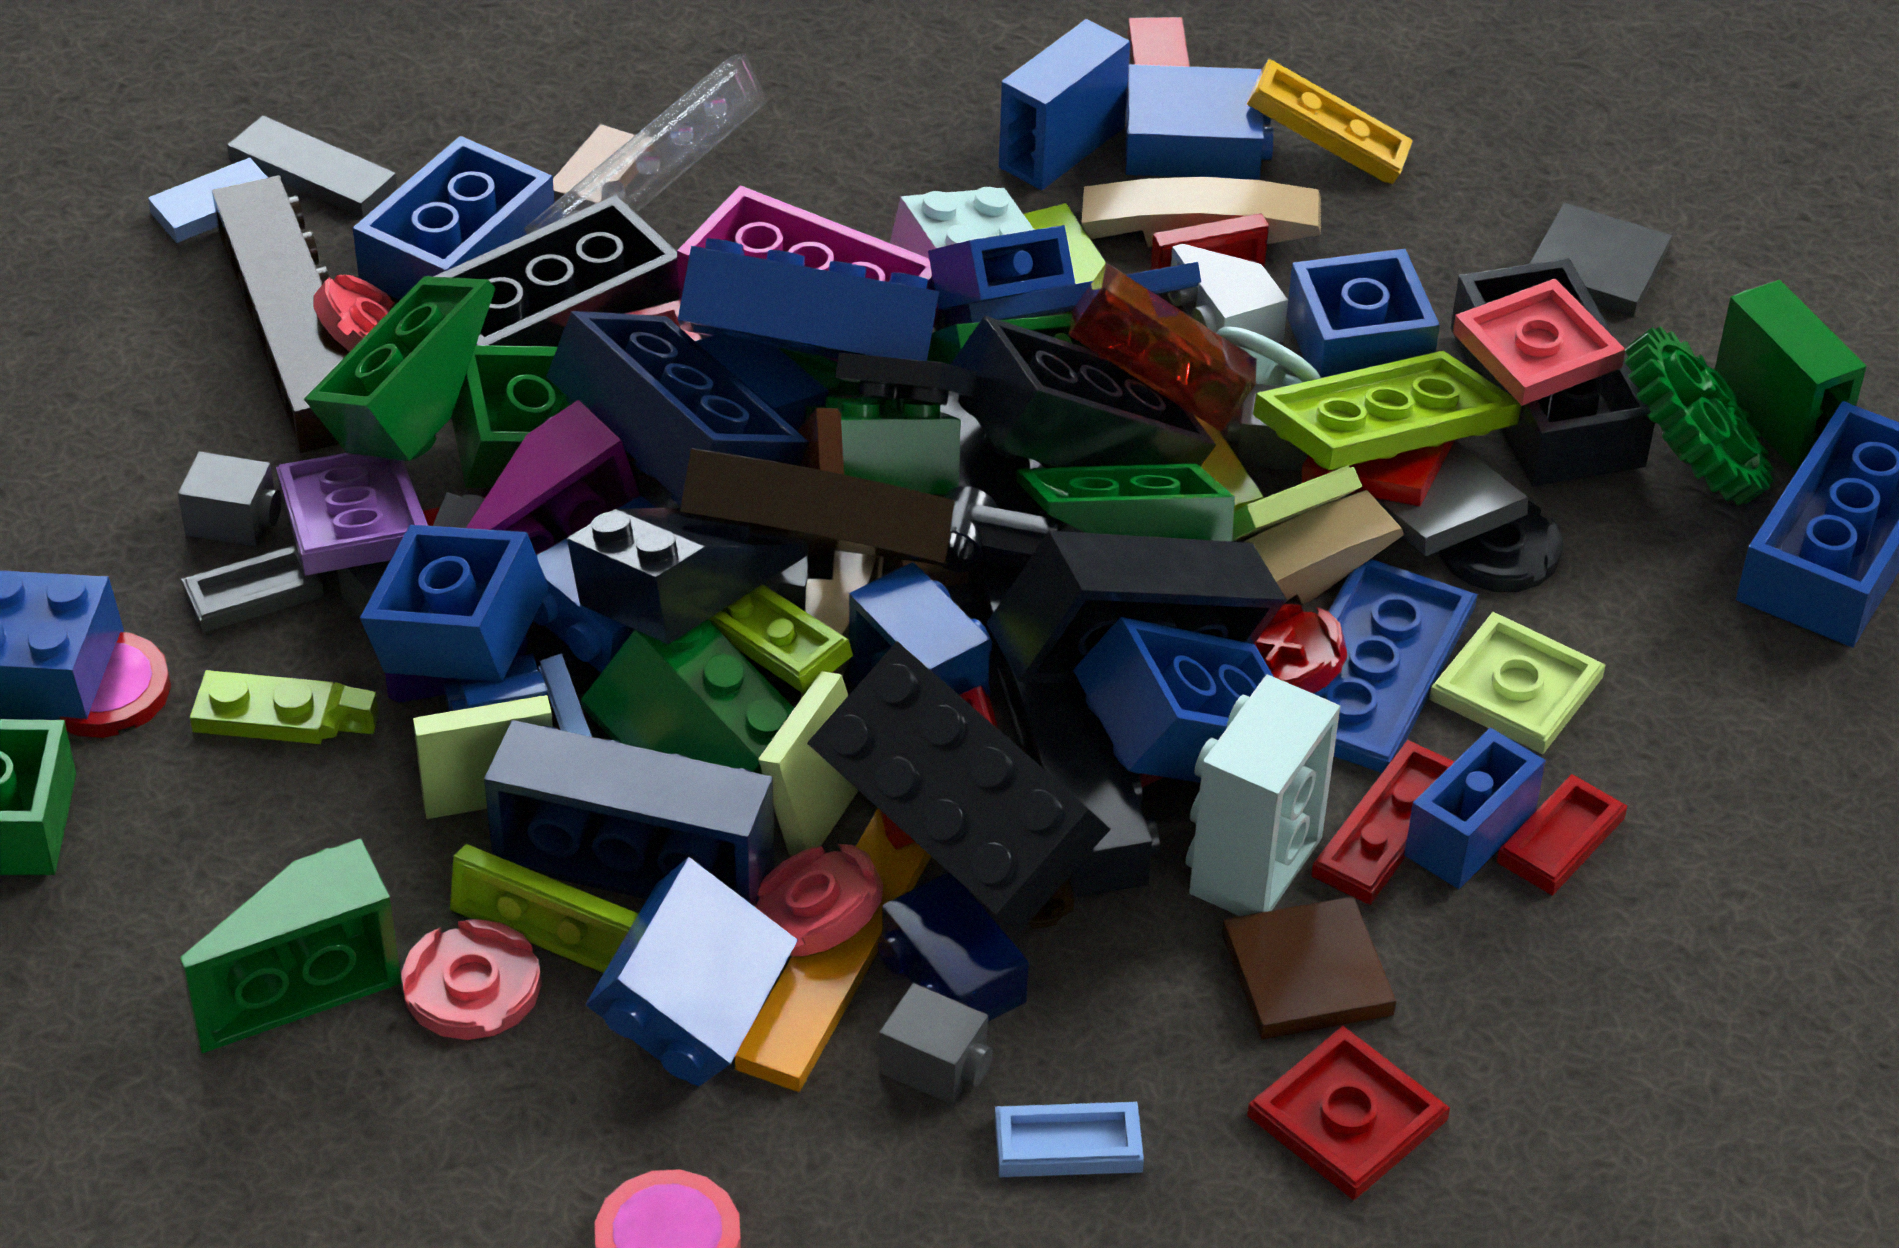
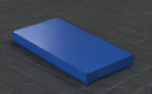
(1065, 298)
(1397, 644)

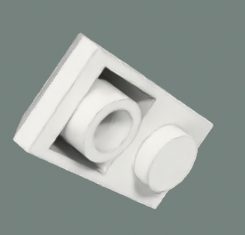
(1231, 294)

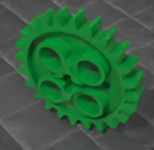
(1698, 416)

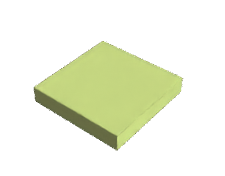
(1293, 502)
(1517, 682)
(460, 747)
(806, 788)

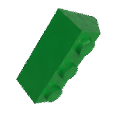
(688, 699)

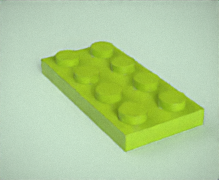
(1386, 410)

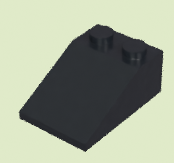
(671, 570)

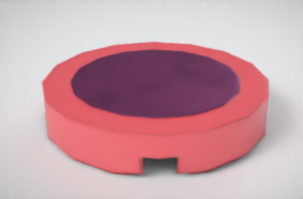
(668, 1212)

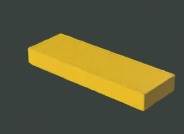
(1330, 122)

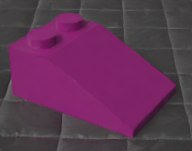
(559, 480)

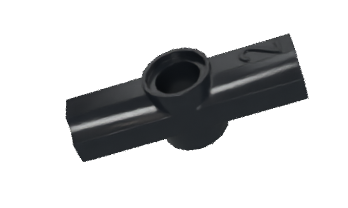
(992, 533)

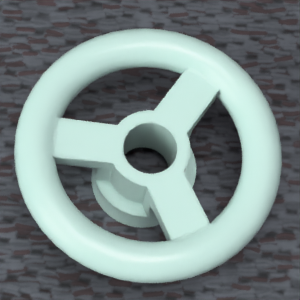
(1273, 359)

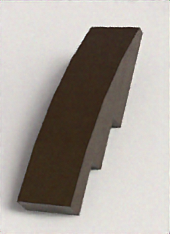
(817, 507)

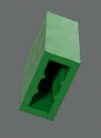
(1785, 368)

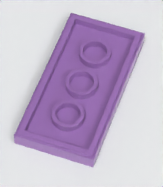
(348, 509)

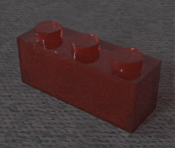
(1163, 347)

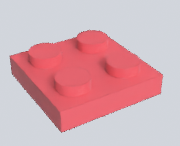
(1538, 341)

